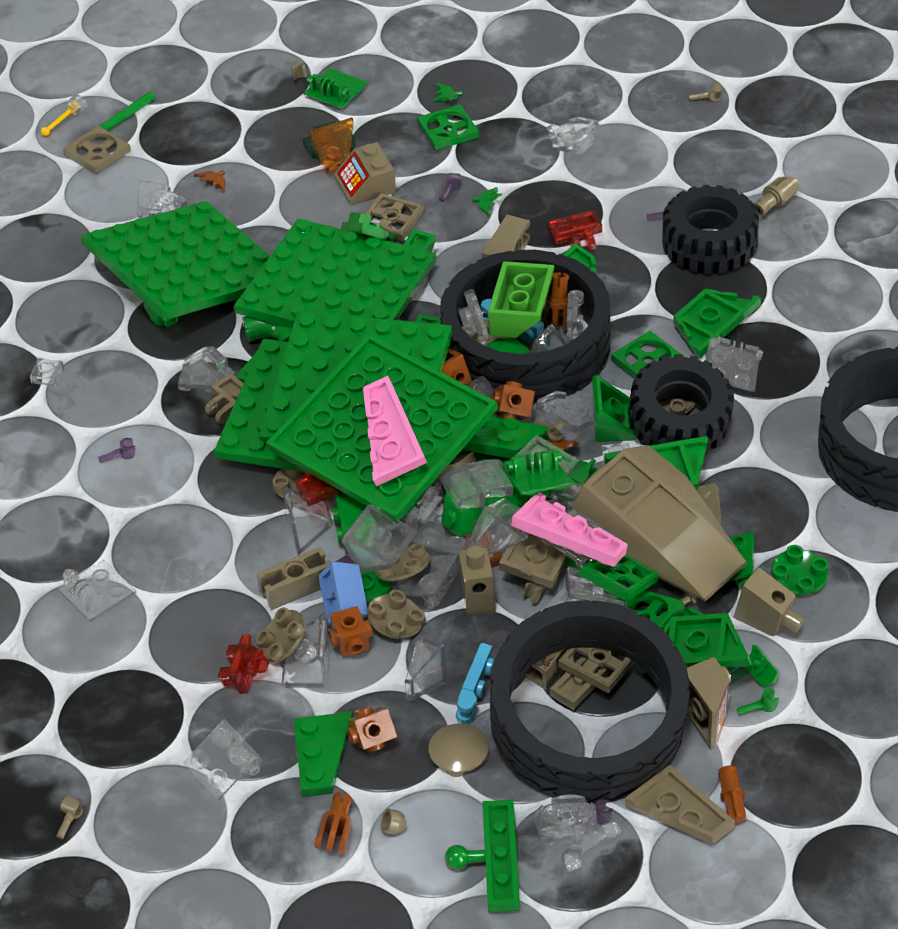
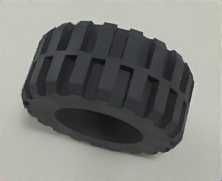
(706, 250)
(682, 379)

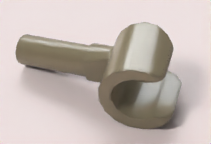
(298, 70)
(713, 94)
(552, 431)
(534, 591)
(73, 811)

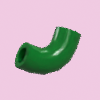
(259, 329)

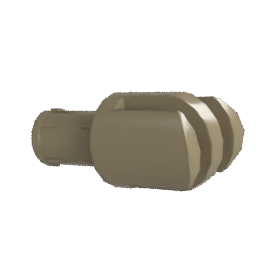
(776, 194)

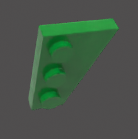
(319, 751)

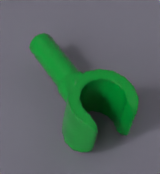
(766, 703)

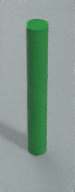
(128, 111)

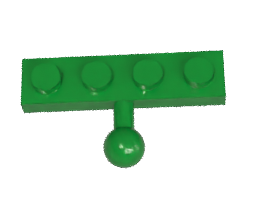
(498, 854)

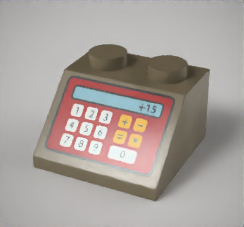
(366, 174)
(708, 699)

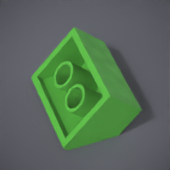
(518, 298)

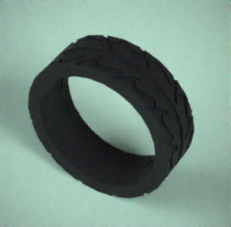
(559, 369)
(849, 463)
(591, 626)

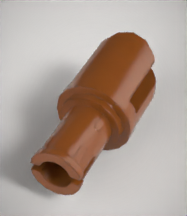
(558, 301)
(335, 823)

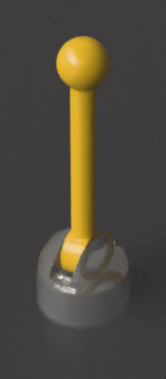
(75, 106)

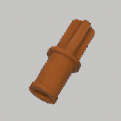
(732, 793)

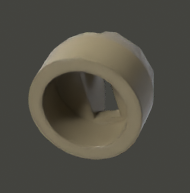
(392, 822)

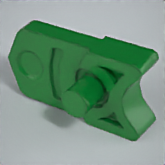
(762, 668)

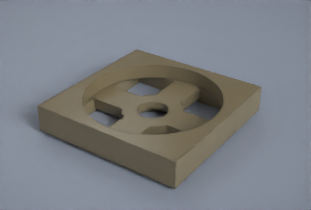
(97, 161)
(395, 206)
(587, 671)

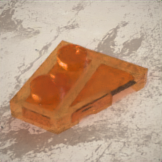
(333, 143)

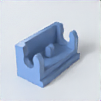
(342, 588)

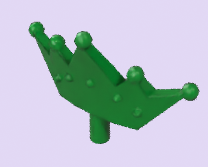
(446, 93)
(486, 198)

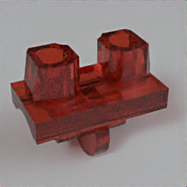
(245, 664)

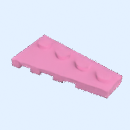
(390, 433)
(560, 528)

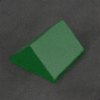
(610, 412)

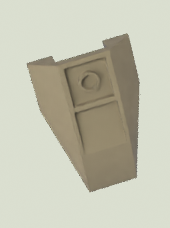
(661, 521)

